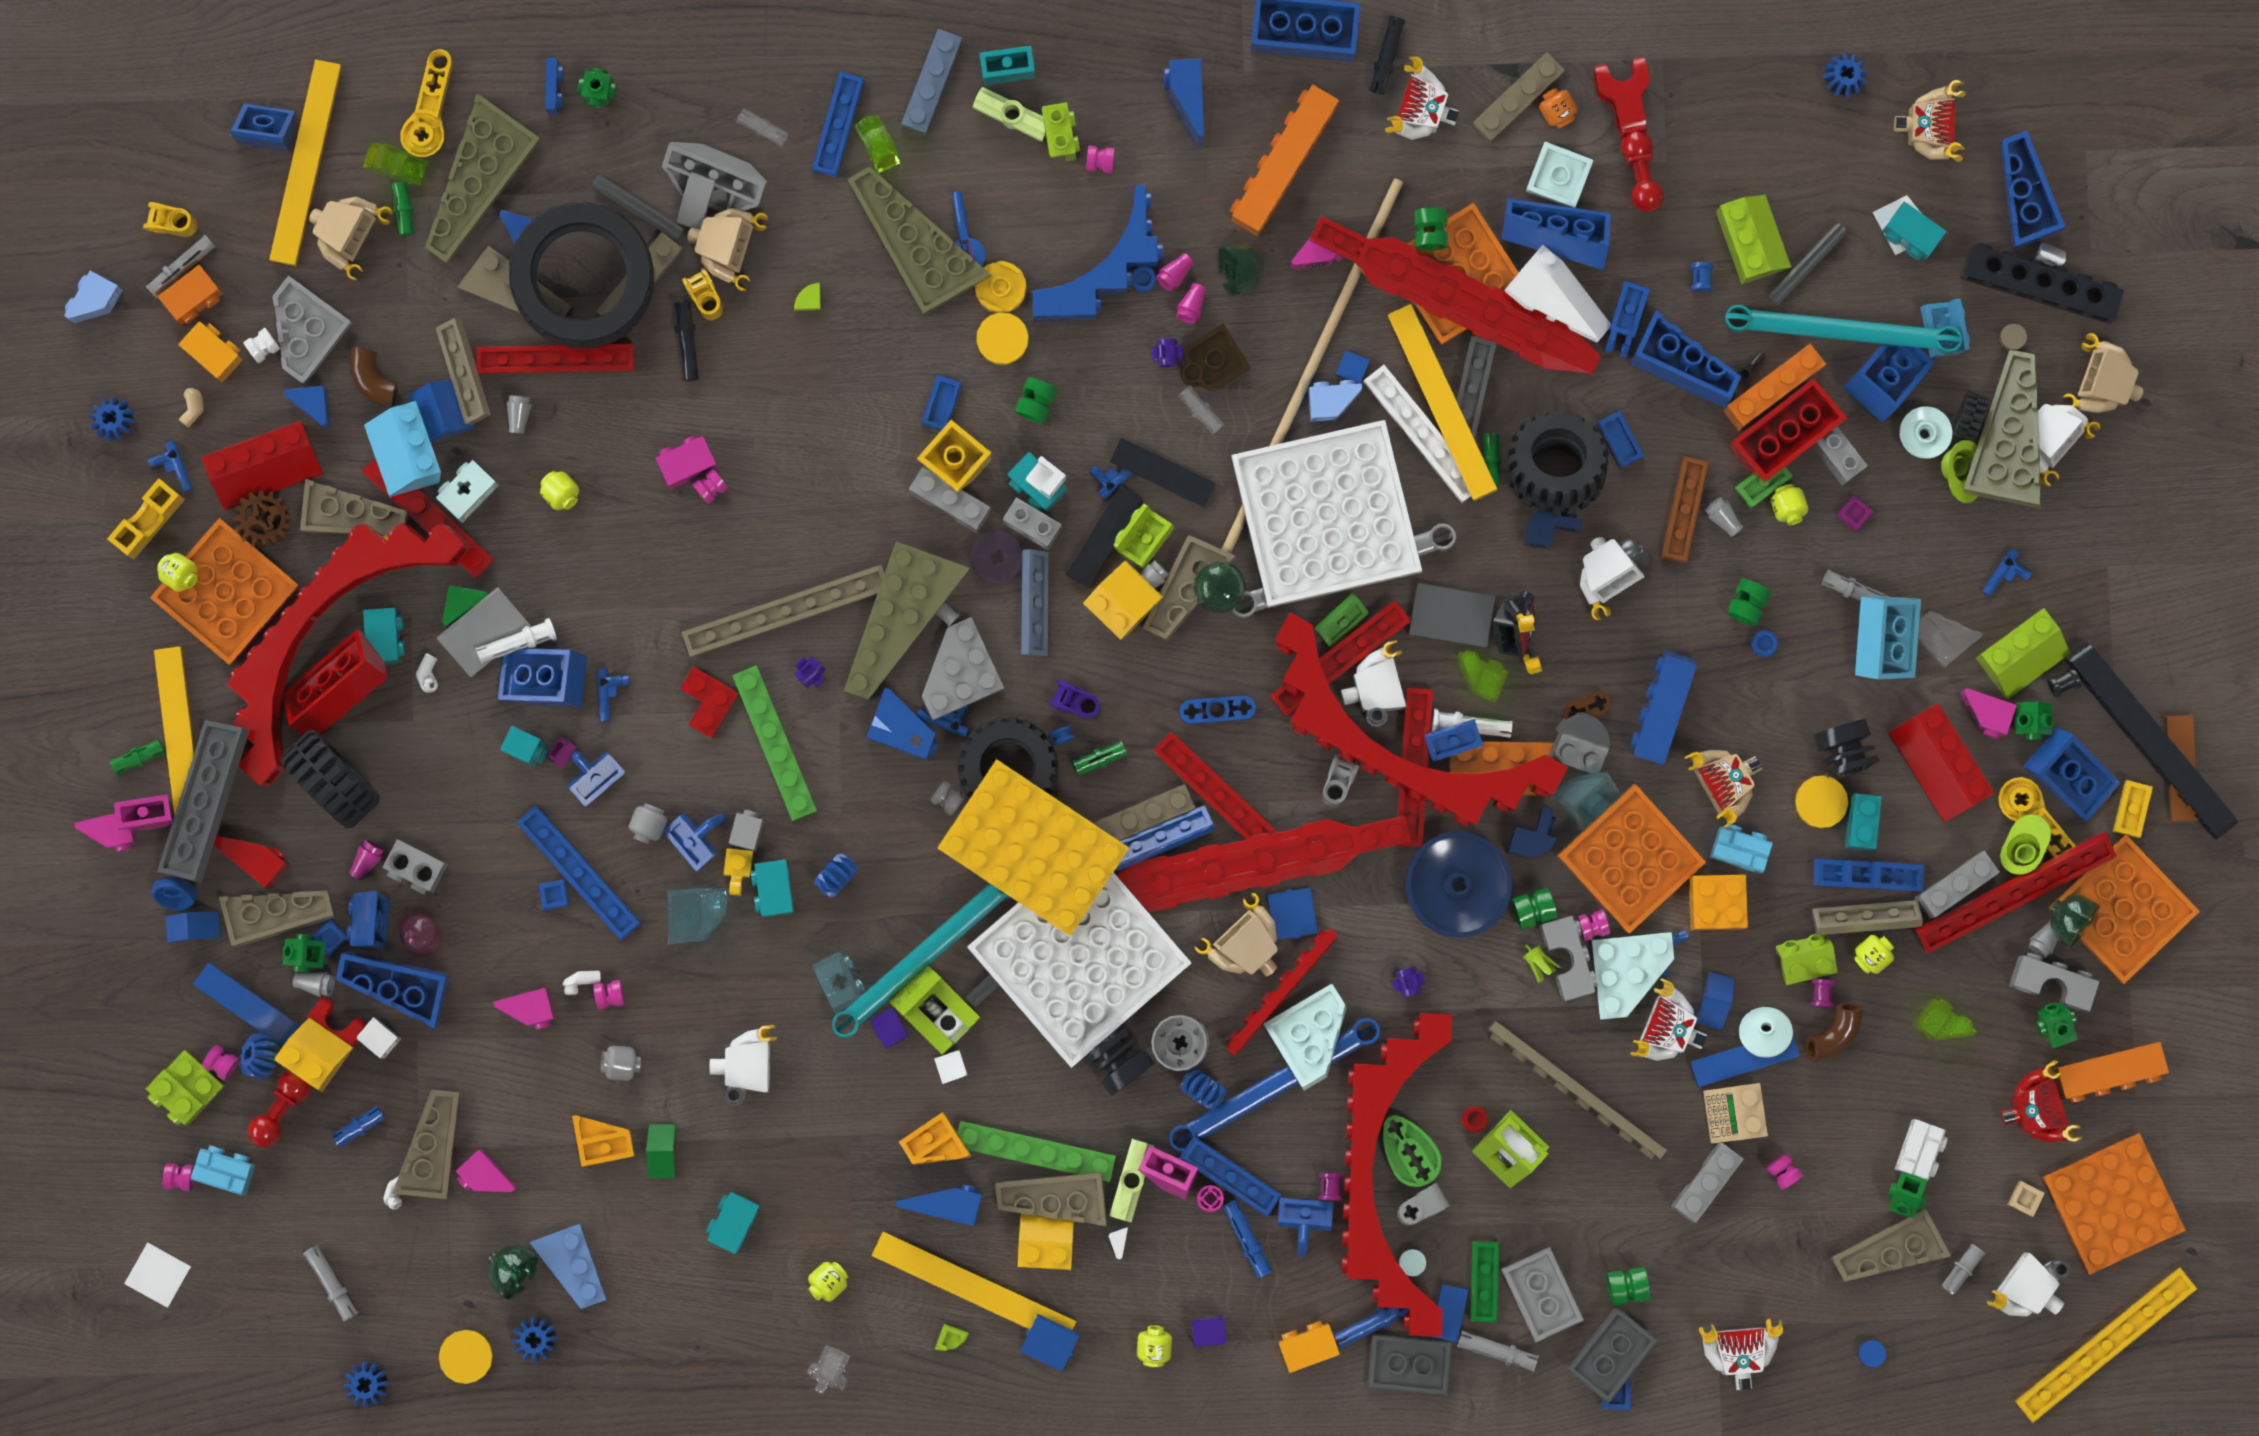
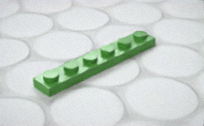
(774, 743)
(1035, 1151)

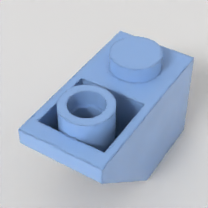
(93, 299)
(1330, 402)

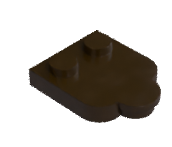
(1213, 360)

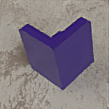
(889, 1028)
(1209, 1331)

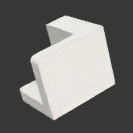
(1046, 478)
(378, 1038)

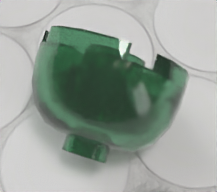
(1240, 267)
(1219, 587)
(2072, 918)
(510, 1269)

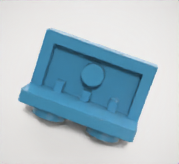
(1943, 315)

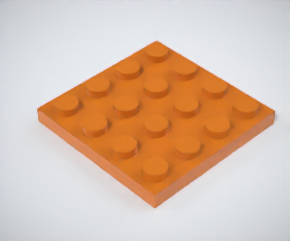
(1475, 252)
(233, 594)
(1631, 858)
(2136, 910)
(2113, 1203)

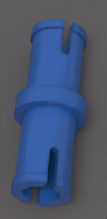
(358, 1126)

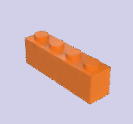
(1774, 387)
(2110, 1071)

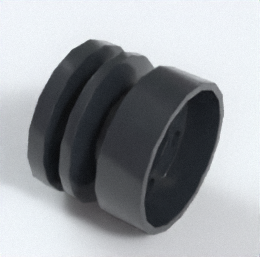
(1846, 748)
(1119, 1061)

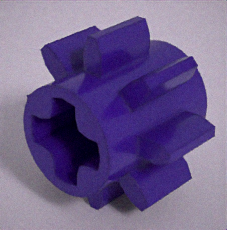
(1167, 353)
(810, 672)
(1408, 982)

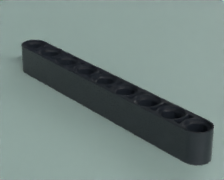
(2151, 740)

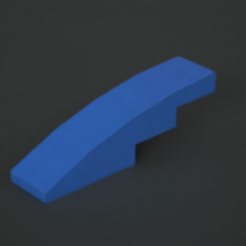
(1868, 875)
(245, 1004)

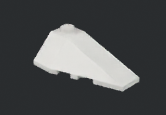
(1553, 290)

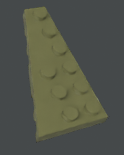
(484, 165)
(922, 252)
(2008, 450)
(905, 604)

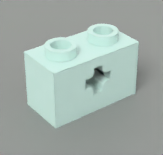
(460, 503)

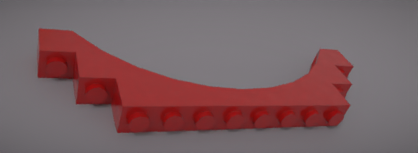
(265, 671)
(1457, 793)
(1366, 1247)

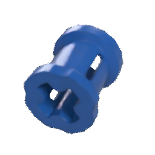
(1702, 277)

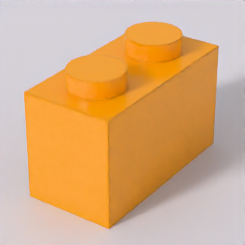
(210, 351)
(1308, 1347)

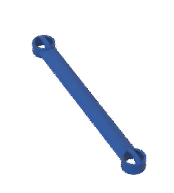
(1265, 1090)

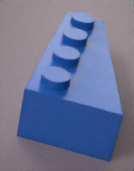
(2028, 194)
(1565, 231)
(1684, 363)
(1663, 707)
(403, 986)

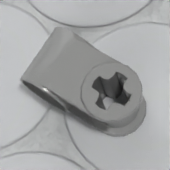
(1339, 776)
(1426, 1204)

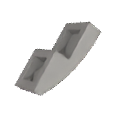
(696, 200)

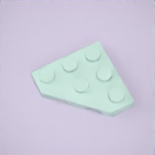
(1628, 970)
(1309, 1035)

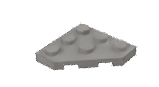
(305, 329)
(960, 672)

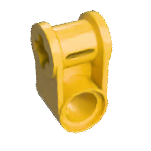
(165, 220)
(701, 291)

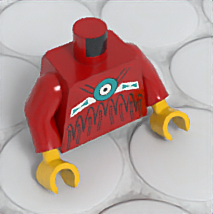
(2039, 1107)

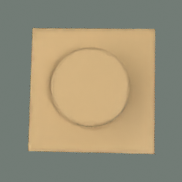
(2026, 1198)

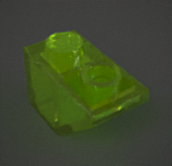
(877, 143)
(395, 164)
(1481, 677)
(1941, 1023)

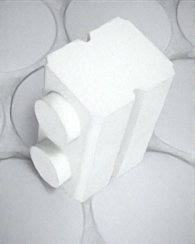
(1921, 1149)

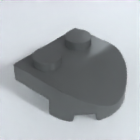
(1581, 743)

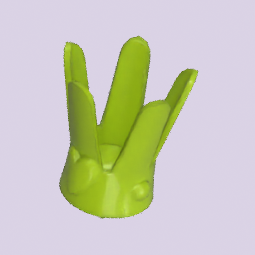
(1536, 959)

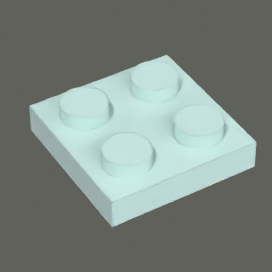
(1559, 175)

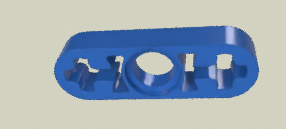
(1211, 719)

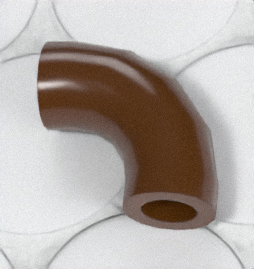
(368, 380)
(1838, 1036)

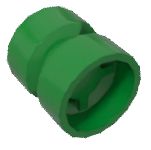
(1431, 220)
(1036, 400)
(1748, 604)
(1533, 909)
(1628, 1286)

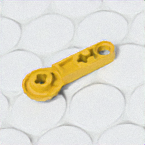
(428, 111)
(2034, 806)

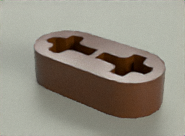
(1585, 701)

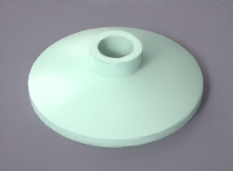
(1934, 423)
(1765, 1043)

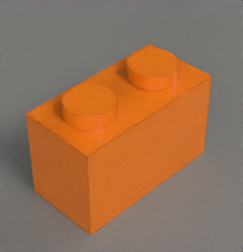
(190, 295)

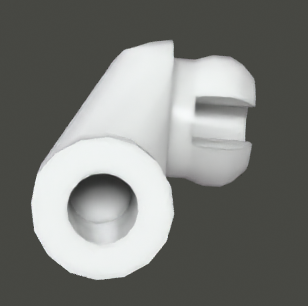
(425, 676)
(581, 977)
(390, 1199)

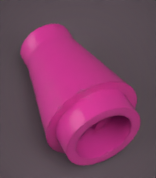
(1174, 273)
(1191, 305)
(366, 858)

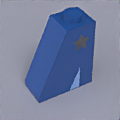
(901, 729)

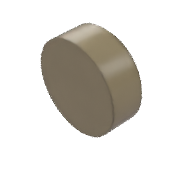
(2013, 337)

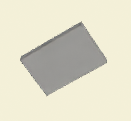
(485, 623)
(1542, 1294)

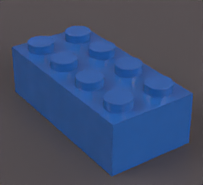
(1306, 28)

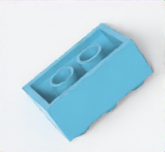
(403, 449)
(1887, 637)

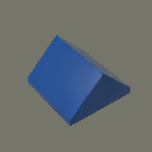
(264, 127)
(440, 410)

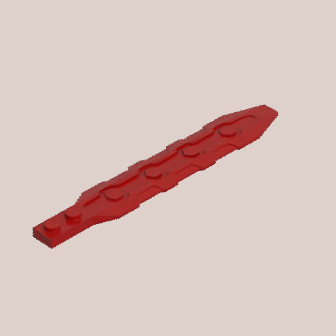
(1459, 298)
(1257, 861)

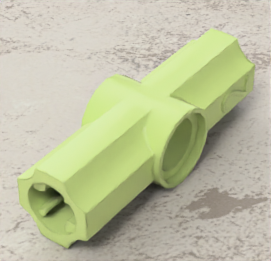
(997, 107)
(1126, 1198)

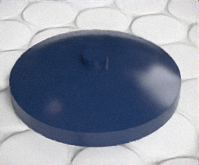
(1458, 884)

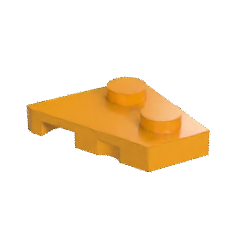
(601, 1141)
(934, 1142)

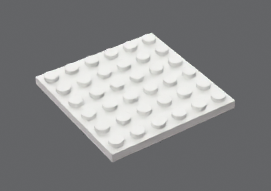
(1326, 513)
(1086, 982)

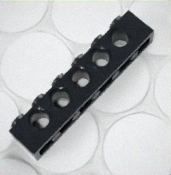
(2108, 294)

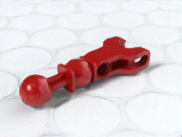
(1636, 144)
(265, 1128)

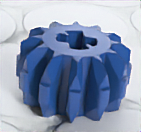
(1843, 66)
(107, 428)
(836, 875)
(259, 1056)
(1203, 1088)
(540, 1332)
(375, 1387)

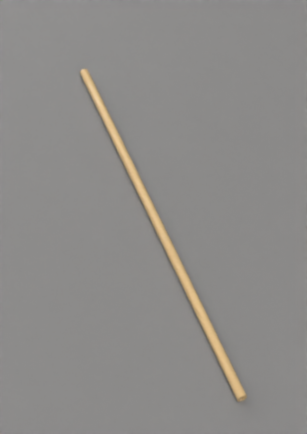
(1319, 350)

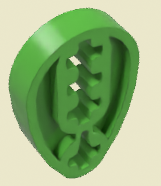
(1399, 1163)

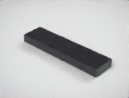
(1162, 472)
(1103, 536)

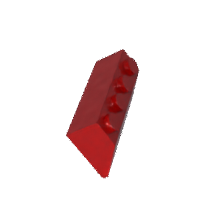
(1787, 431)
(263, 463)
(334, 685)
(1941, 762)

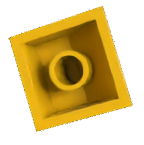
(955, 456)
(1123, 600)
(313, 1054)
(1045, 1242)

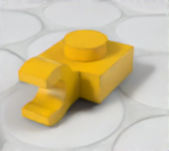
(738, 866)

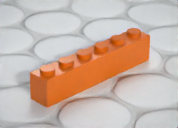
(1284, 161)

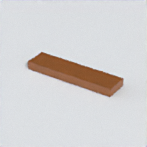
(1684, 510)
(2181, 732)

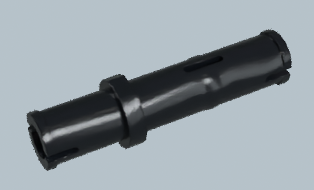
(1384, 66)
(686, 340)

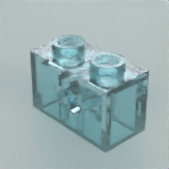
(826, 971)

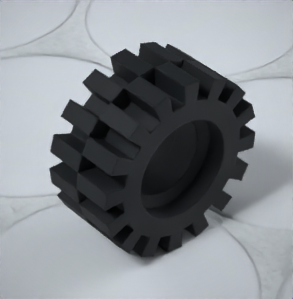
(1970, 416)

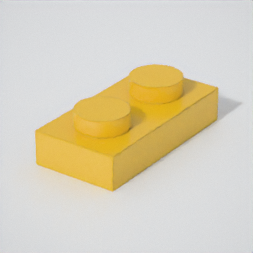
(2132, 809)

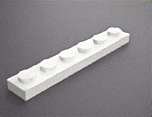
(1417, 429)

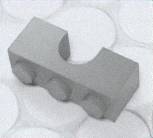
(960, 505)
(1957, 885)
(1565, 935)
(2077, 989)
(1708, 1183)

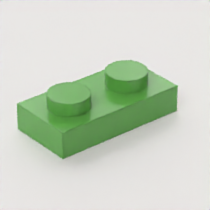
(1754, 490)
(1341, 620)

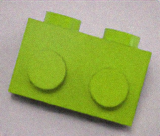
(1059, 133)
(1143, 536)
(1807, 958)

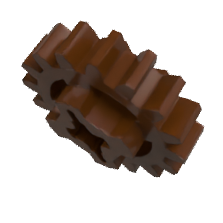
(272, 514)

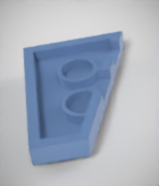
(572, 1264)

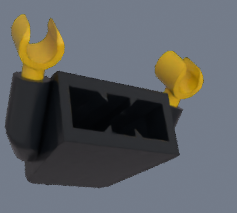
(1515, 627)

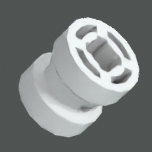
(261, 345)

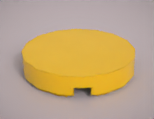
(1004, 289)
(1002, 338)
(1821, 802)
(465, 1356)

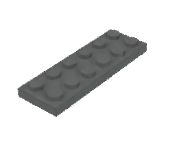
(203, 801)

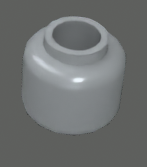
(648, 823)
(620, 1063)

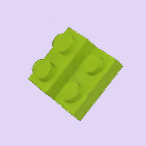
(184, 1089)

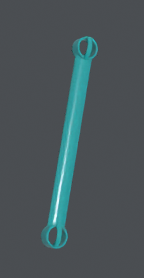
(1843, 329)
(920, 958)

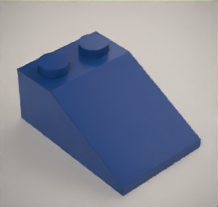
(1185, 89)
(1888, 378)
(543, 677)
(2071, 773)
(369, 920)
(952, 1204)

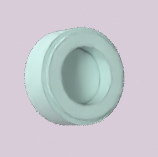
(1412, 1262)

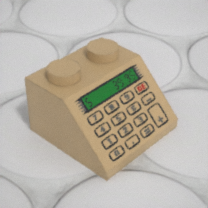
(1735, 1113)

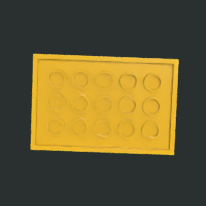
(1033, 847)

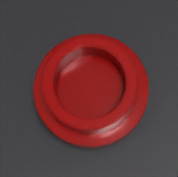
(1474, 1119)

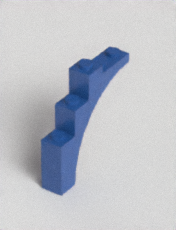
(1078, 298)

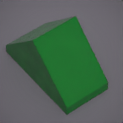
(459, 602)
(661, 1151)

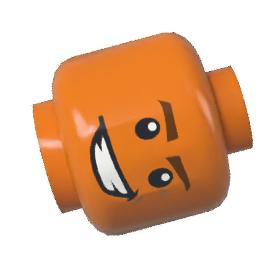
(1558, 108)

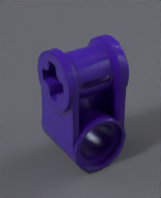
(1073, 701)

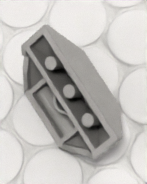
(737, 181)

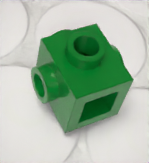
(597, 97)
(2033, 720)
(303, 953)
(2056, 1024)
(1907, 1195)

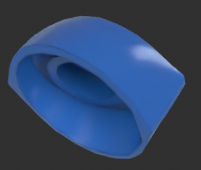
(174, 893)

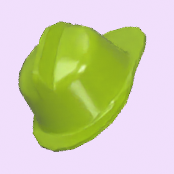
(1956, 467)
(2025, 845)

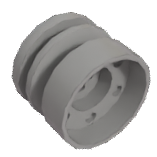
(1165, 1047)

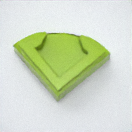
(809, 299)
(950, 1338)

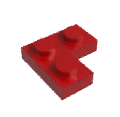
(715, 700)

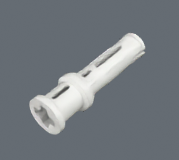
(527, 638)
(1485, 726)

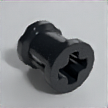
(2064, 682)

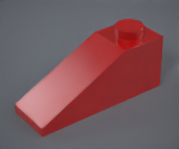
(257, 860)

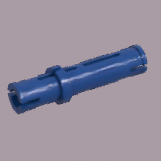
(1247, 1239)
(1381, 1319)

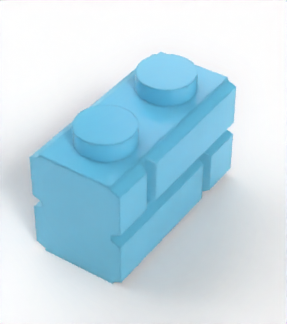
(1741, 849)
(223, 1171)

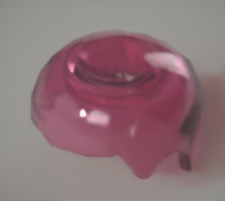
(421, 934)

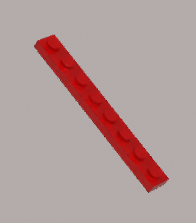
(2016, 892)

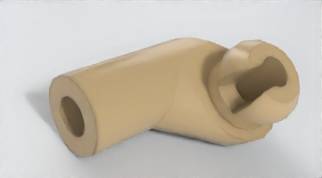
(194, 406)

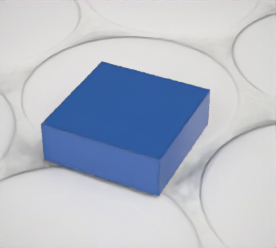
(1352, 367)
(554, 895)
(332, 936)

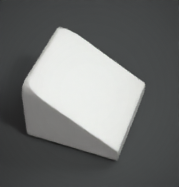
(2050, 255)
(951, 1066)
(1118, 1241)

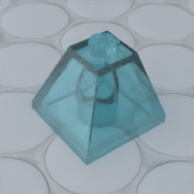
(1587, 797)
(694, 913)

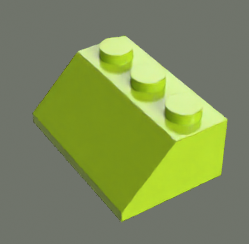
(1752, 238)
(2024, 653)

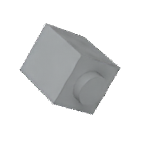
(746, 830)

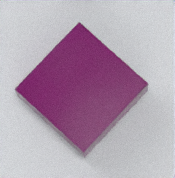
(1854, 513)
(561, 752)

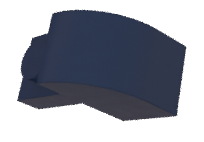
(1542, 526)
(1535, 843)

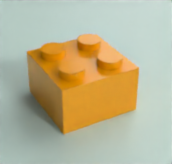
(1718, 902)

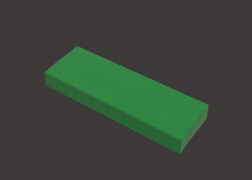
(1484, 1282)

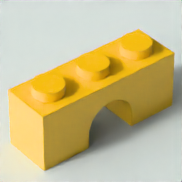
(158, 506)

